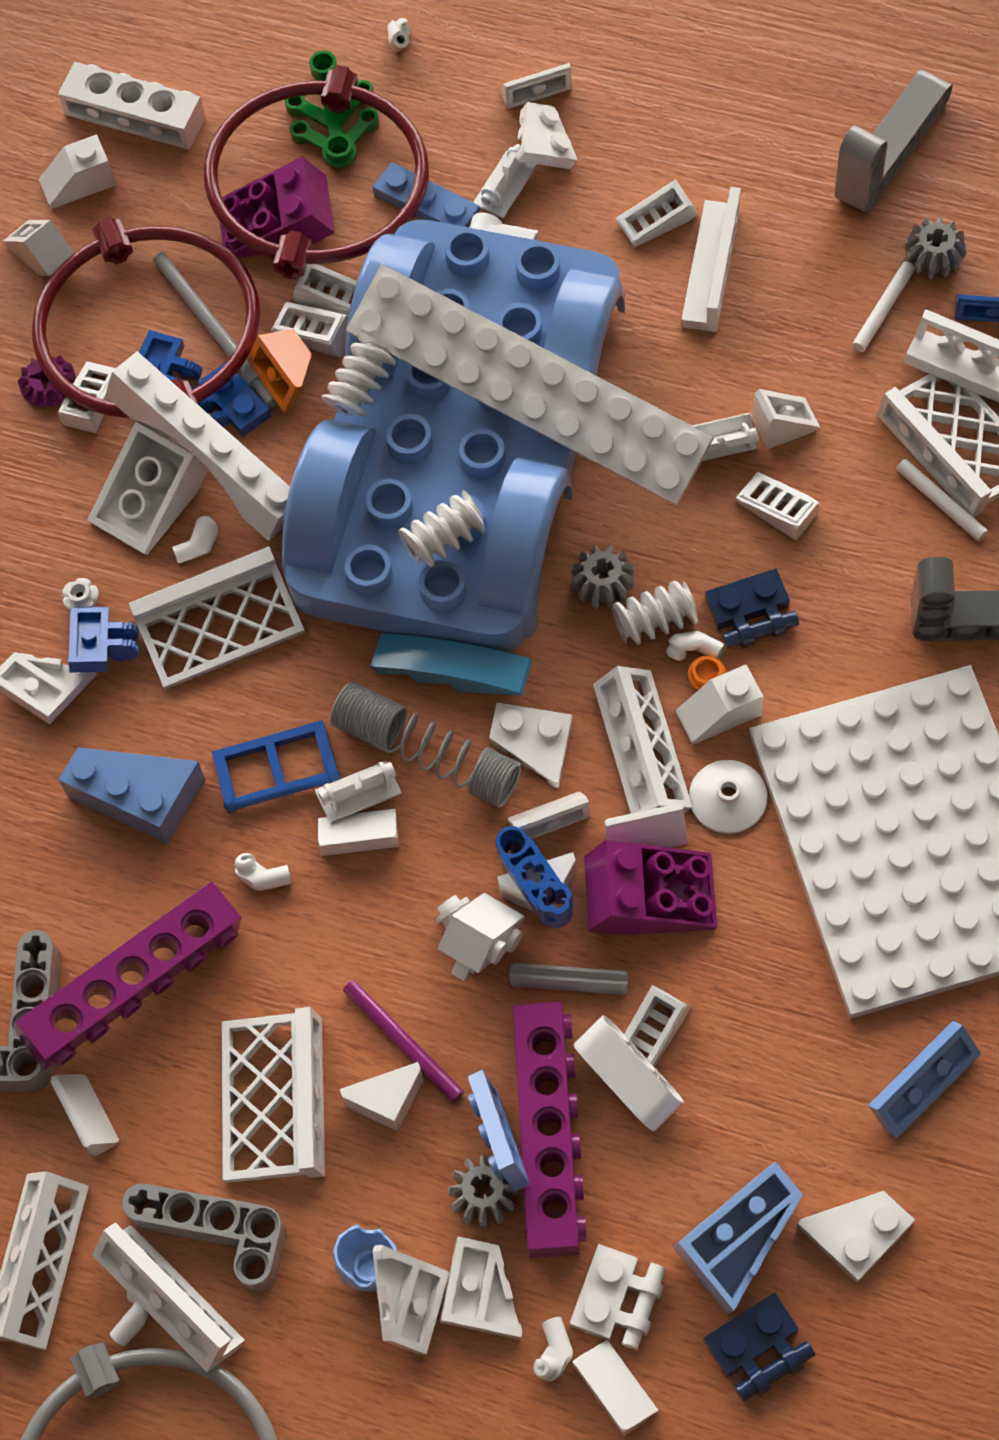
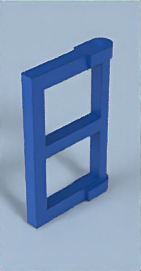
(269, 743)

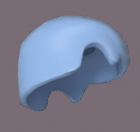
(355, 1257)

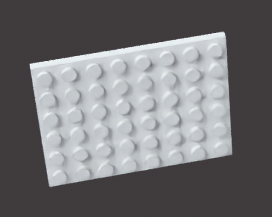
(894, 834)

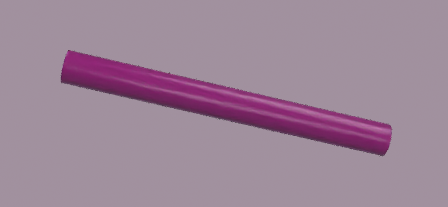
(403, 1041)

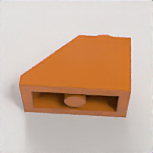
(281, 365)

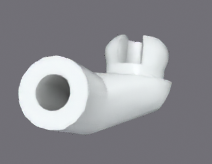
(200, 542)
(694, 641)
(259, 877)
(558, 1352)

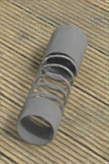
(380, 721)

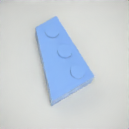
(737, 1236)

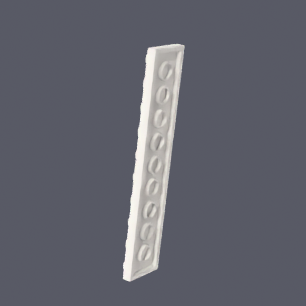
(531, 385)

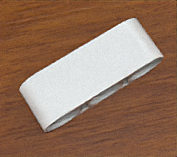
(628, 1073)

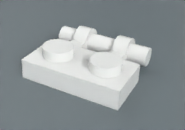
(605, 1292)

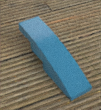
(452, 663)

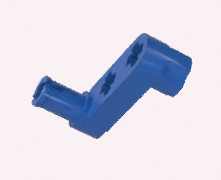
(527, 856)

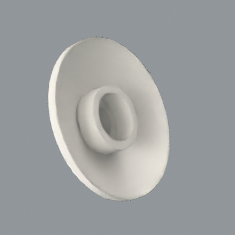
(728, 813)

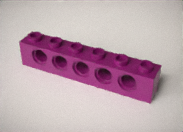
(204, 908)
(533, 1025)

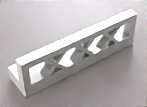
(711, 263)
(951, 360)
(634, 740)
(27, 1246)
(167, 1296)

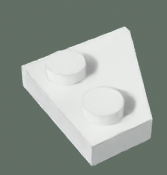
(544, 138)
(41, 684)
(533, 737)
(858, 1232)
(478, 1291)
(407, 1298)

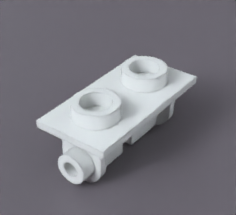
(504, 184)
(730, 435)
(358, 791)

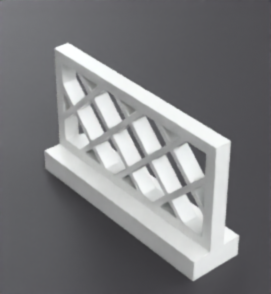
(936, 450)
(206, 588)
(306, 1090)

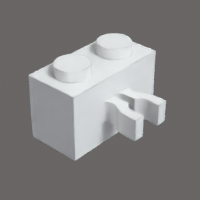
(480, 935)

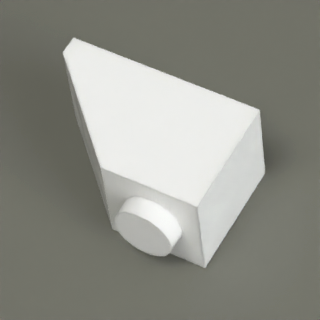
(77, 173)
(39, 246)
(721, 705)

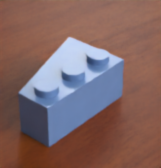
(134, 788)

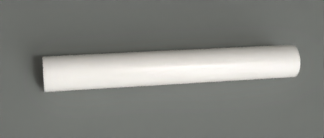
(883, 306)
(942, 500)

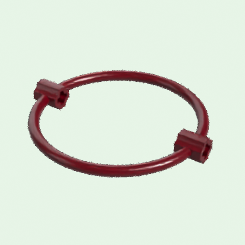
(115, 246)
(294, 248)

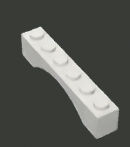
(154, 400)

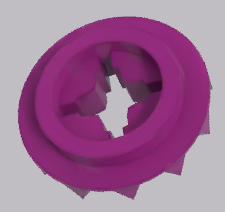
(34, 390)

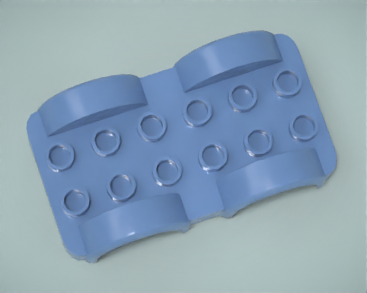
(430, 442)

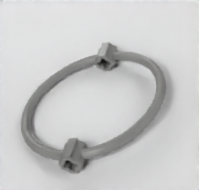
(98, 1375)

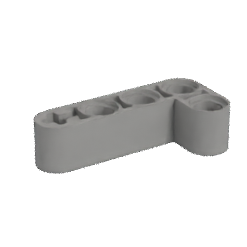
(27, 976)
(202, 1226)

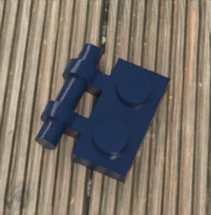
(750, 599)
(752, 1335)

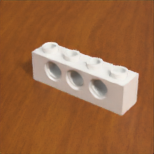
(132, 105)

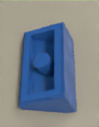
(977, 308)

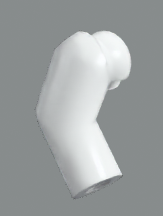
(398, 34)
(130, 1323)

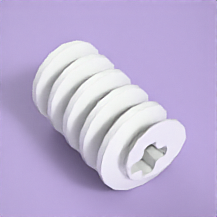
(359, 376)
(442, 529)
(654, 612)

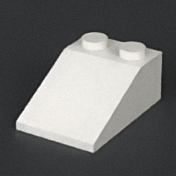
(147, 488)

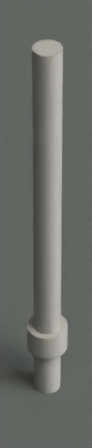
(211, 324)

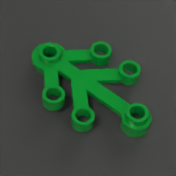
(331, 120)

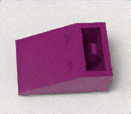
(281, 202)
(648, 889)

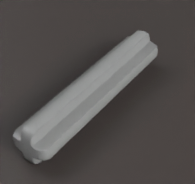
(568, 978)

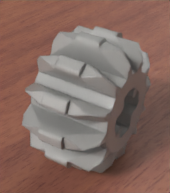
(935, 247)
(591, 567)
(467, 1195)

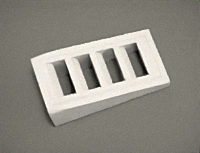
(661, 198)
(316, 298)
(332, 337)
(81, 419)
(781, 520)
(672, 1024)

